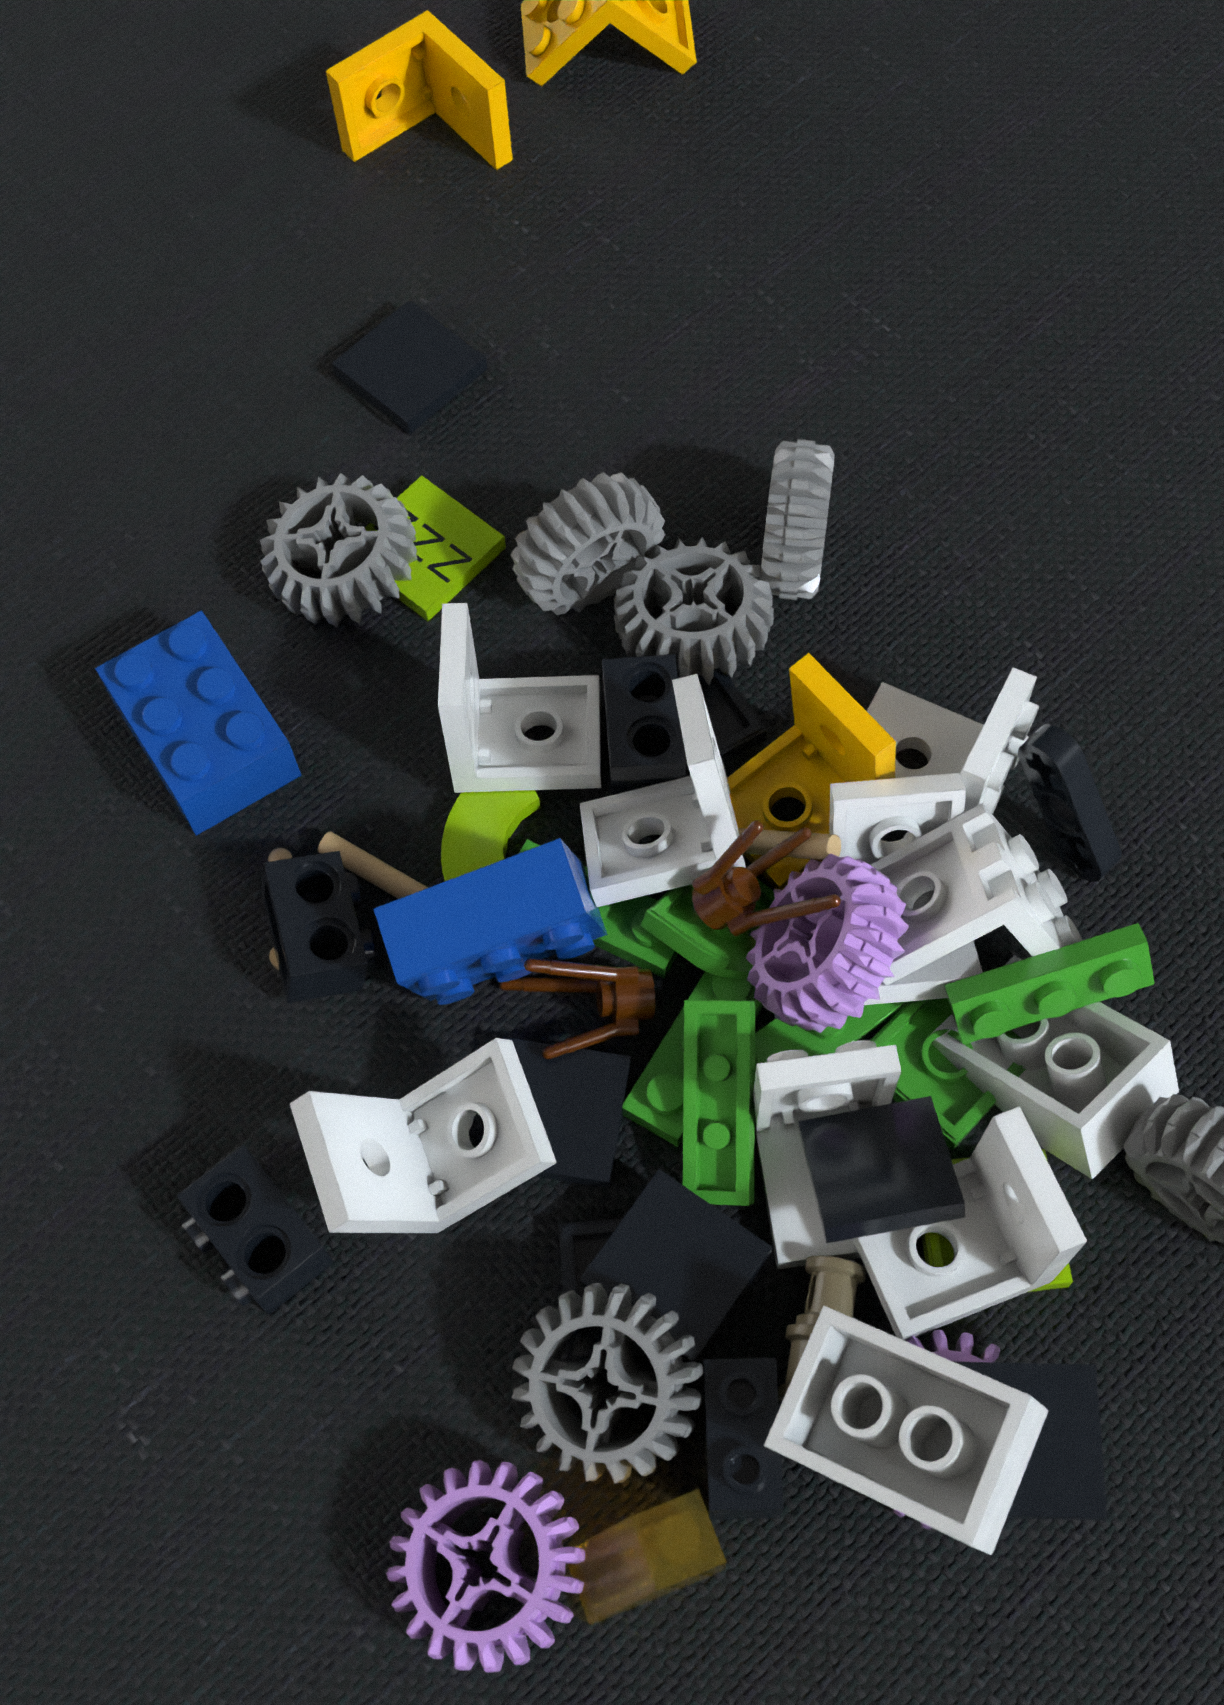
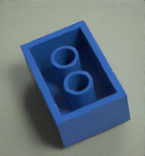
(199, 722)
(491, 923)

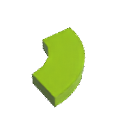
(481, 828)

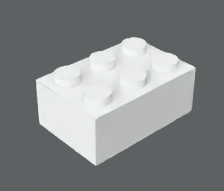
(908, 1428)

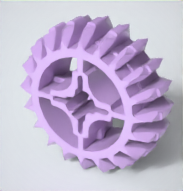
(830, 961)
(466, 1593)

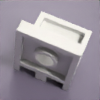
(488, 721)
(958, 743)
(870, 809)
(687, 812)
(979, 885)
(803, 1088)
(420, 1147)
(1009, 1242)

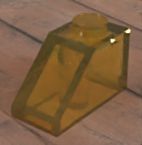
(647, 1557)

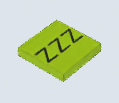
(449, 544)

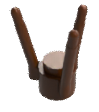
(729, 894)
(620, 992)

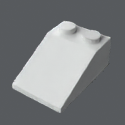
(1081, 1081)

